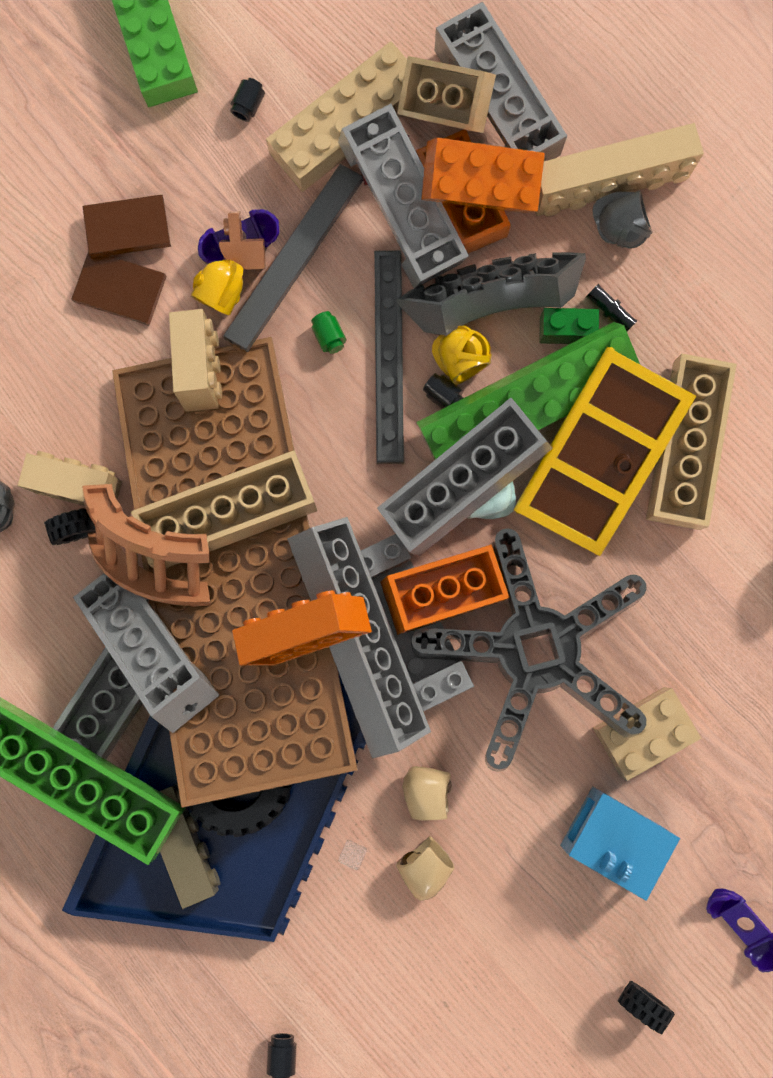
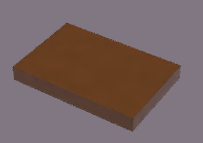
(126, 226)
(119, 288)

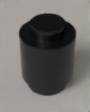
(247, 99)
(442, 391)
(281, 1056)

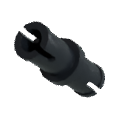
(611, 307)

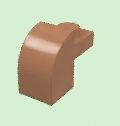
(246, 252)

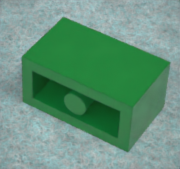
(567, 324)

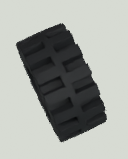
(69, 527)
(646, 1007)

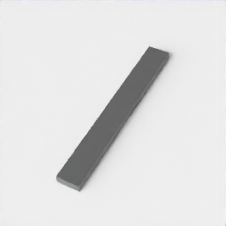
(293, 258)
(388, 358)

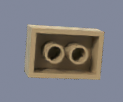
(446, 94)
(194, 360)
(63, 479)
(665, 733)

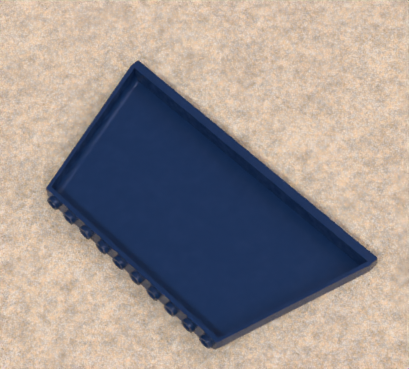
(255, 870)

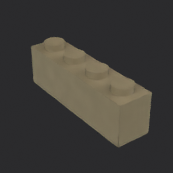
(187, 859)

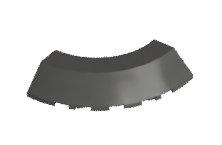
(493, 289)

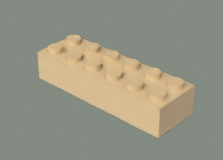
(309, 141)
(619, 168)
(691, 461)
(234, 504)

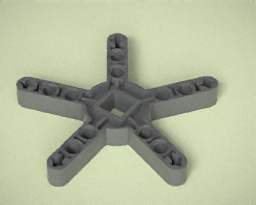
(565, 638)

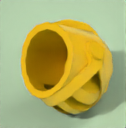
(219, 285)
(462, 354)

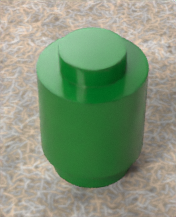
(328, 332)

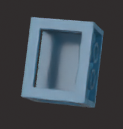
(619, 843)

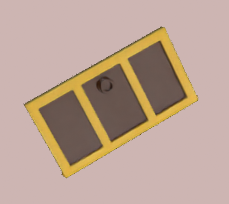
(604, 451)

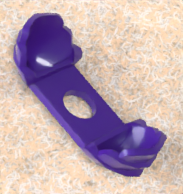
(259, 225)
(759, 939)

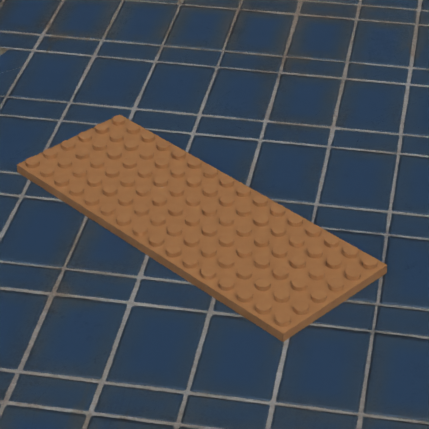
(269, 720)

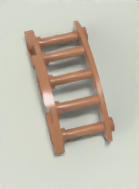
(117, 530)

